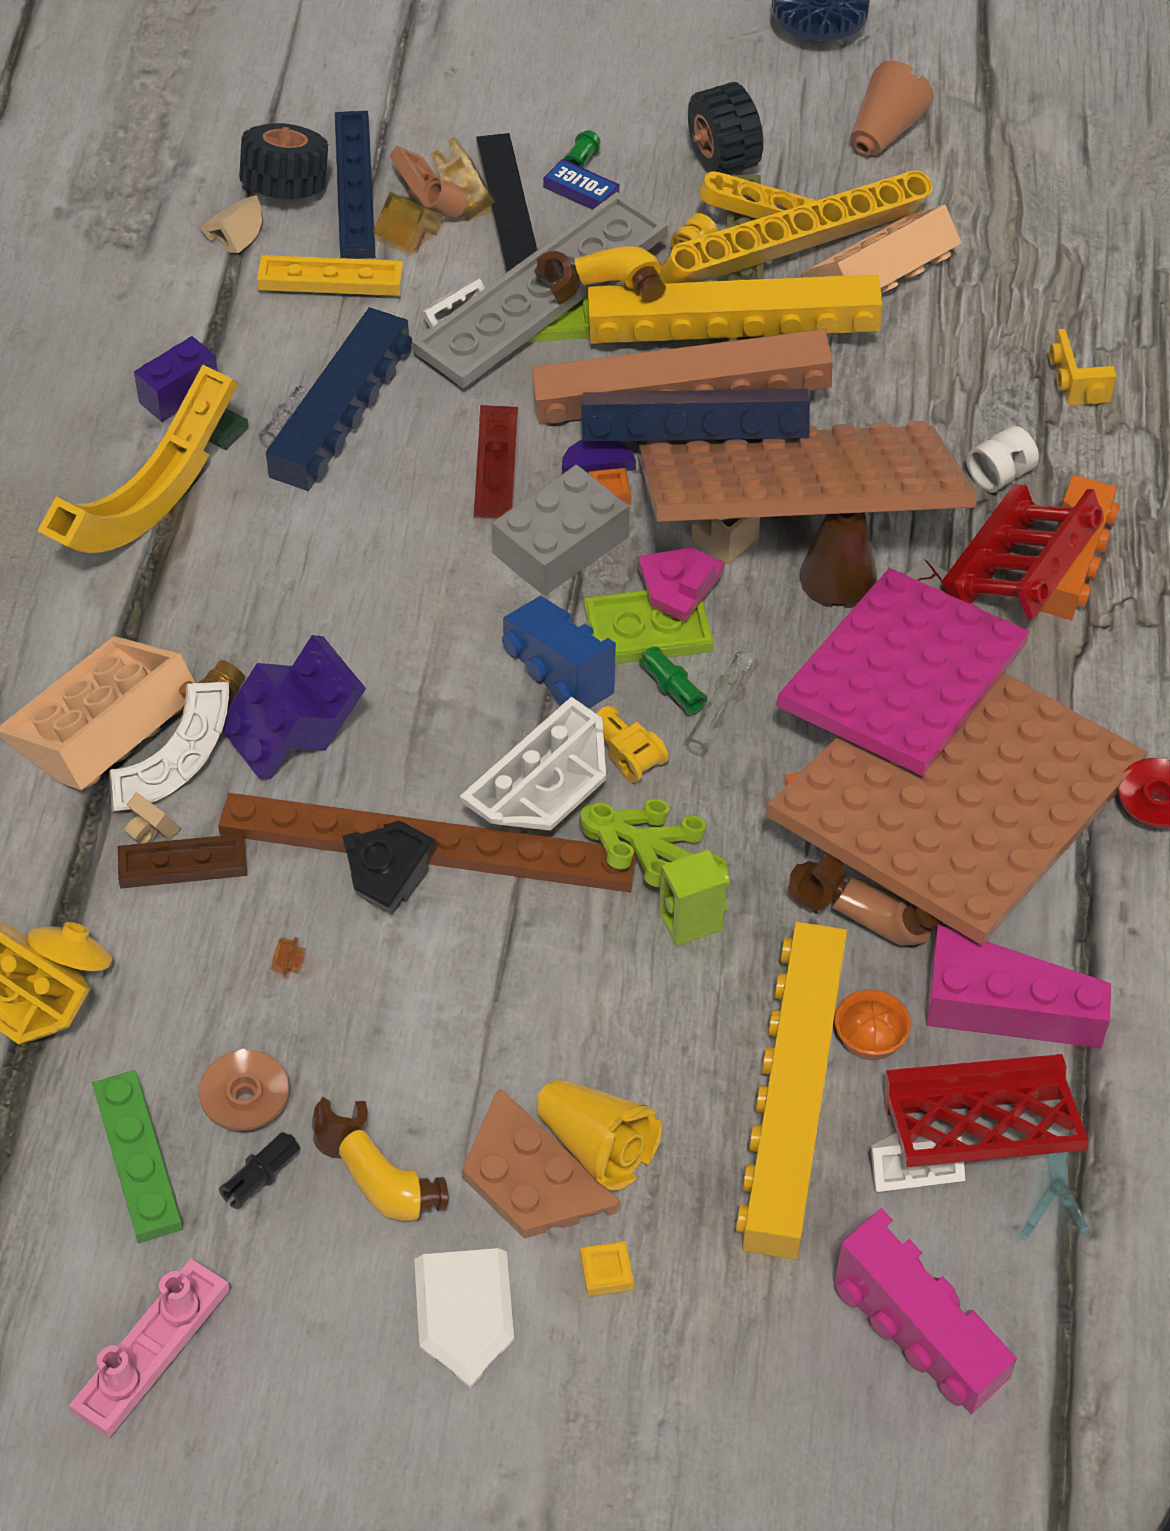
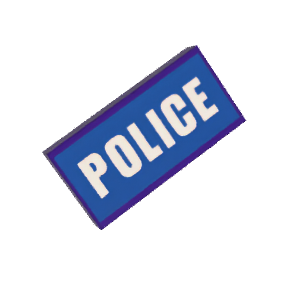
(579, 184)

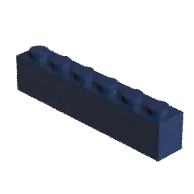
(338, 399)
(695, 415)

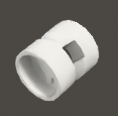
(1002, 458)

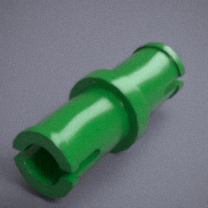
(673, 680)

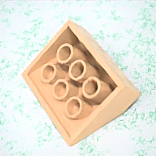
(99, 711)

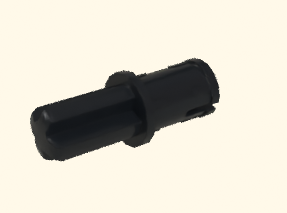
(259, 1169)

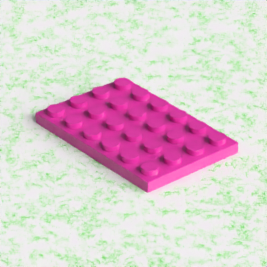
(903, 670)

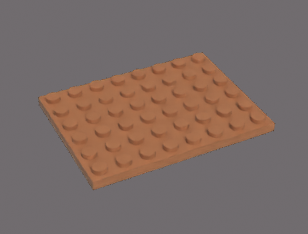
(815, 475)
(981, 817)

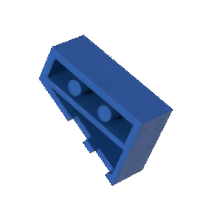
(560, 652)

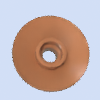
(242, 1074)

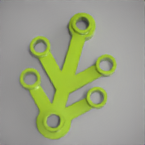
(605, 824)

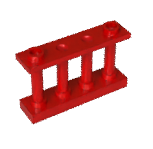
(1008, 528)

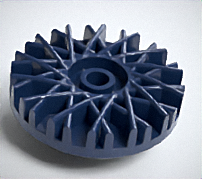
(821, 18)

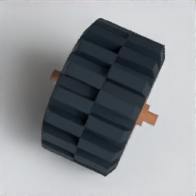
(725, 128)
(283, 161)

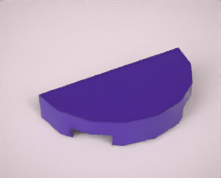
(598, 456)

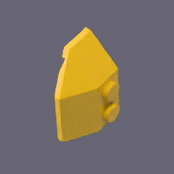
(34, 991)

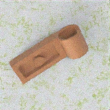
(426, 187)

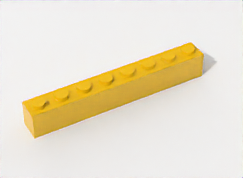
(736, 309)
(794, 1093)

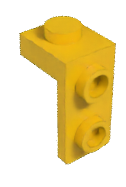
(1080, 384)

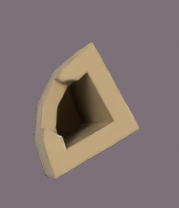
(236, 224)

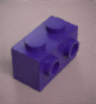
(167, 378)

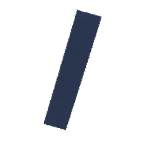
(354, 185)

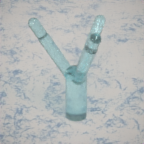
(1058, 1186)

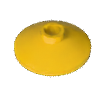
(70, 947)

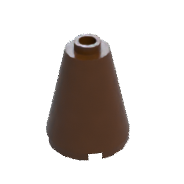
(839, 561)

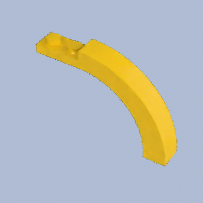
(156, 486)

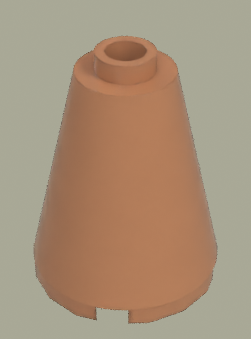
(889, 106)

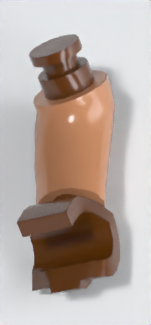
(878, 910)

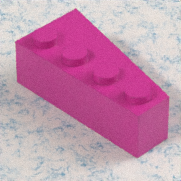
(1013, 994)
(921, 1314)

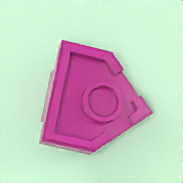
(679, 579)

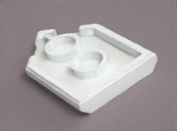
(464, 1309)

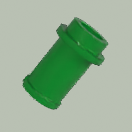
(586, 145)

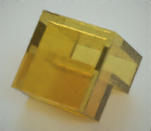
(406, 221)

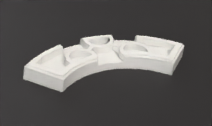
(183, 753)

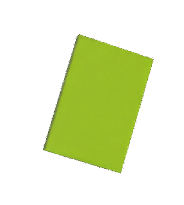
(638, 626)

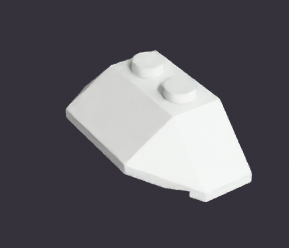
(544, 772)

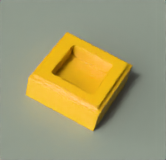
(606, 1268)

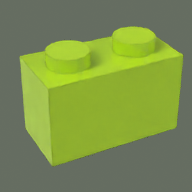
(693, 896)

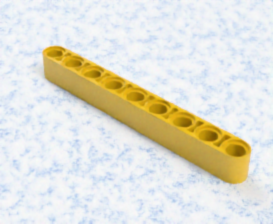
(796, 229)

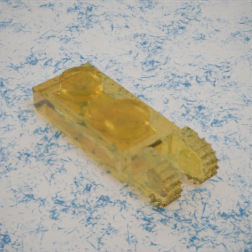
(463, 172)

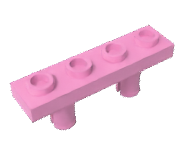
(149, 1347)

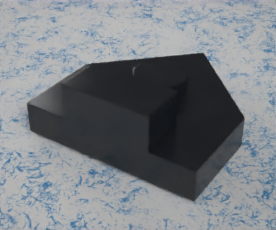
(388, 862)

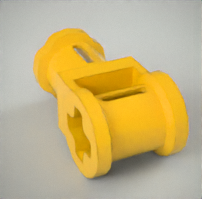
(631, 746)

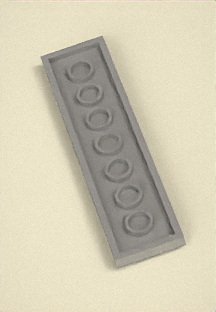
(520, 303)

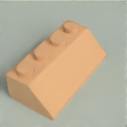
(895, 249)

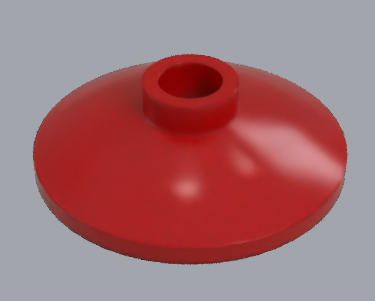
(1142, 786)

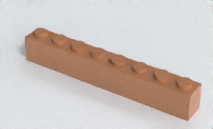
(748, 364)

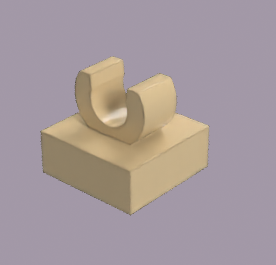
(148, 821)

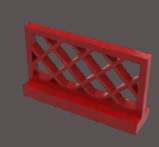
(982, 1087)

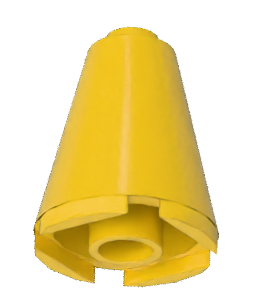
(601, 1130)

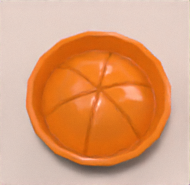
(872, 1024)

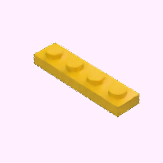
(330, 275)

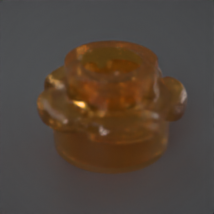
(288, 957)

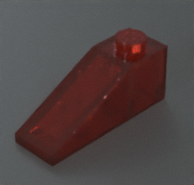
(496, 460)

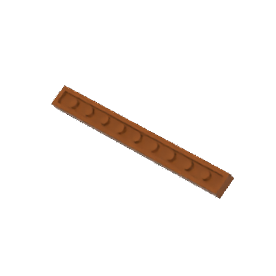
(457, 844)

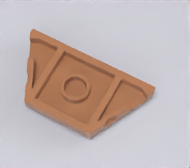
(530, 1174)

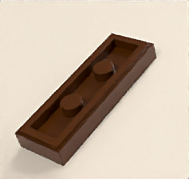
(182, 860)

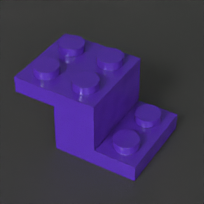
(291, 706)

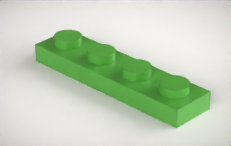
(137, 1156)

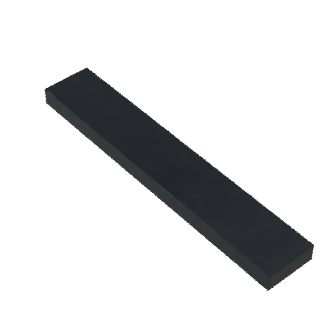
(510, 207)

